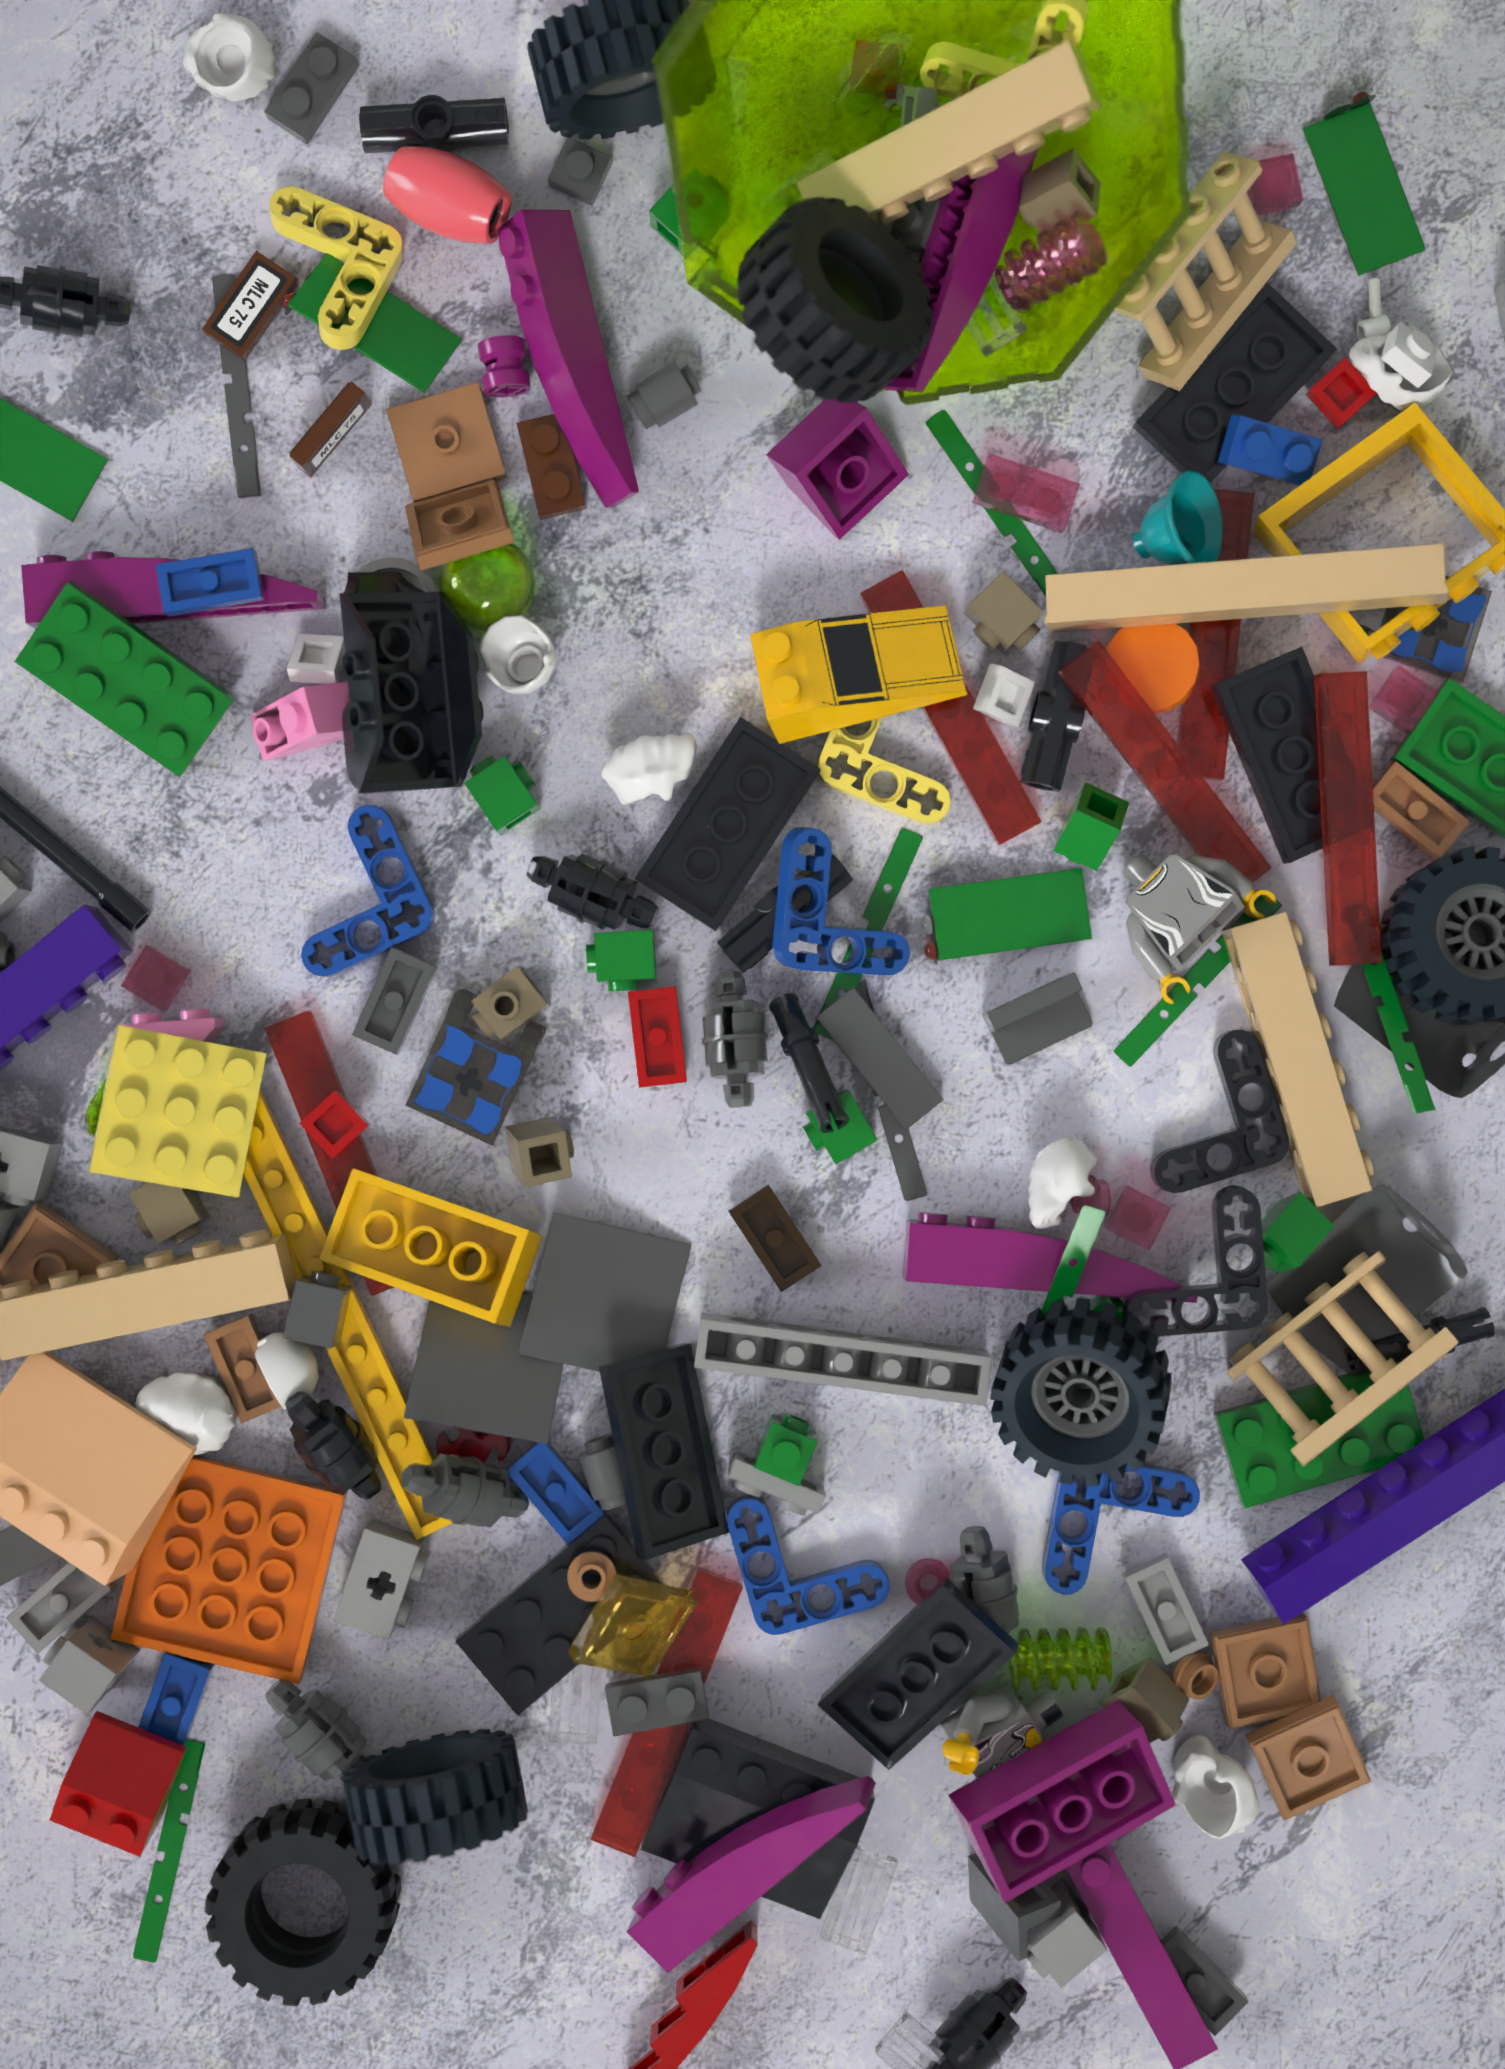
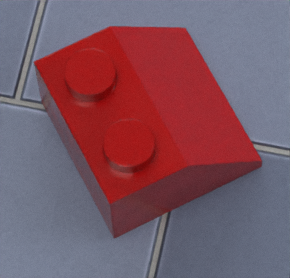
(118, 1784)

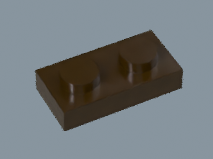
(774, 1238)

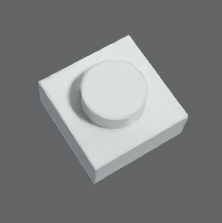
(1410, 354)
(316, 659)
(1004, 695)

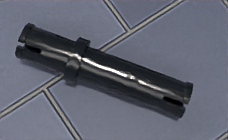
(801, 1045)
(1460, 1327)

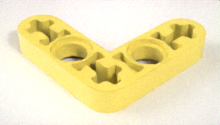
(981, 64)
(359, 260)
(857, 749)

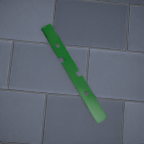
(960, 454)
(878, 907)
(1202, 972)
(1394, 1025)
(1077, 1248)
(171, 1843)

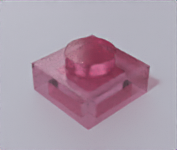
(1276, 186)
(1403, 699)
(155, 978)
(1137, 1217)

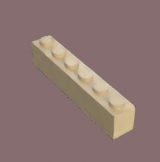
(963, 137)
(1298, 1060)
(145, 1294)

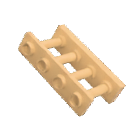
(1226, 291)
(1347, 1404)

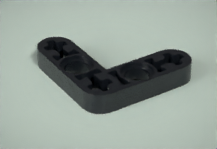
(1241, 1138)
(1229, 1281)

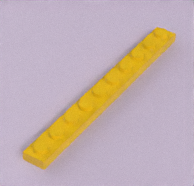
(359, 1355)

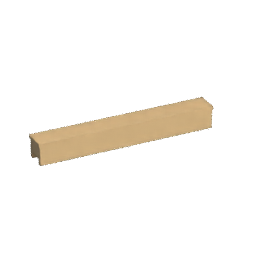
(1247, 588)

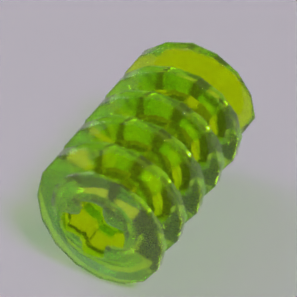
(1061, 1658)

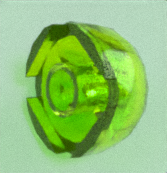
(489, 585)

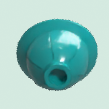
(1183, 523)

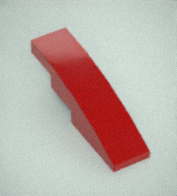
(701, 1998)

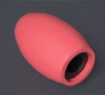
(447, 194)

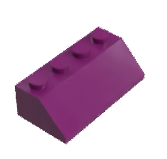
(1062, 1800)

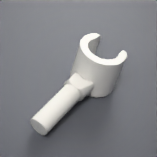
(1377, 323)

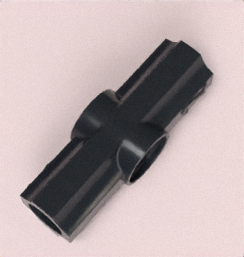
(467, 124)
(1053, 724)
(753, 936)

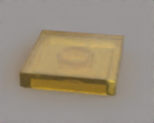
(632, 1625)

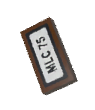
(250, 305)
(330, 429)

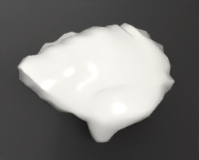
(230, 58)
(1389, 383)
(649, 766)
(1057, 1177)
(190, 1407)
(1213, 1789)

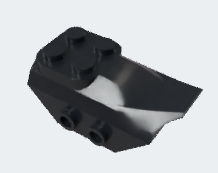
(409, 686)

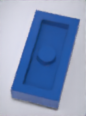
(1269, 450)
(210, 582)
(555, 1491)
(176, 1697)

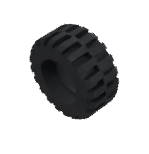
(834, 300)
(268, 1953)

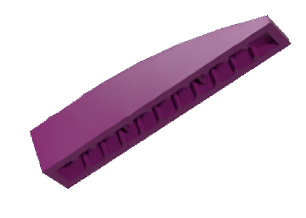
(962, 257)
(567, 345)
(133, 589)
(1012, 1259)
(738, 1870)
(1142, 1957)

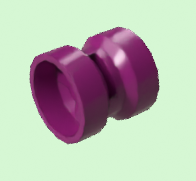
(504, 366)

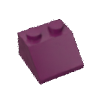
(838, 464)

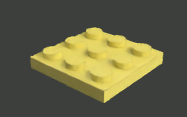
(177, 1111)

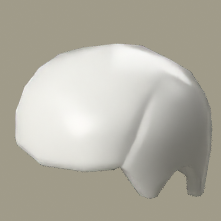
(518, 654)
(287, 1366)

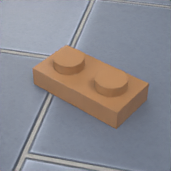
(1417, 811)
(234, 1355)

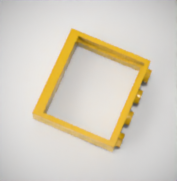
(1452, 473)

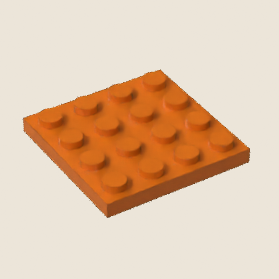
(234, 1570)

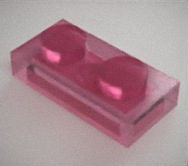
(1025, 493)

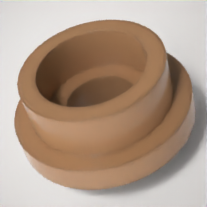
(584, 1562)
(1196, 1675)

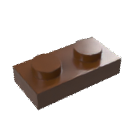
(551, 467)

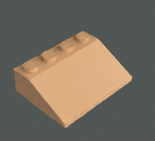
(83, 1467)

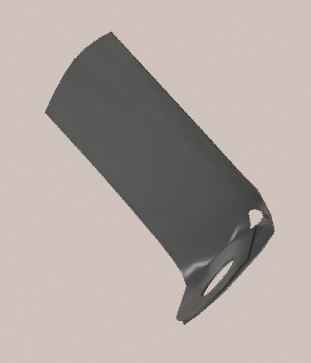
(1436, 1042)
(1415, 1269)

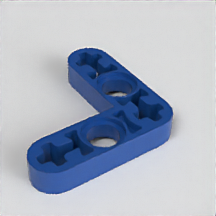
(391, 897)
(810, 924)
(1106, 1494)
(778, 1585)

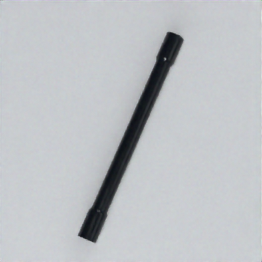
(110, 895)

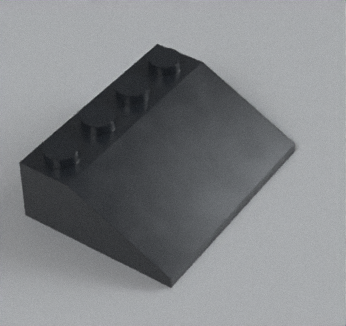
(733, 1778)

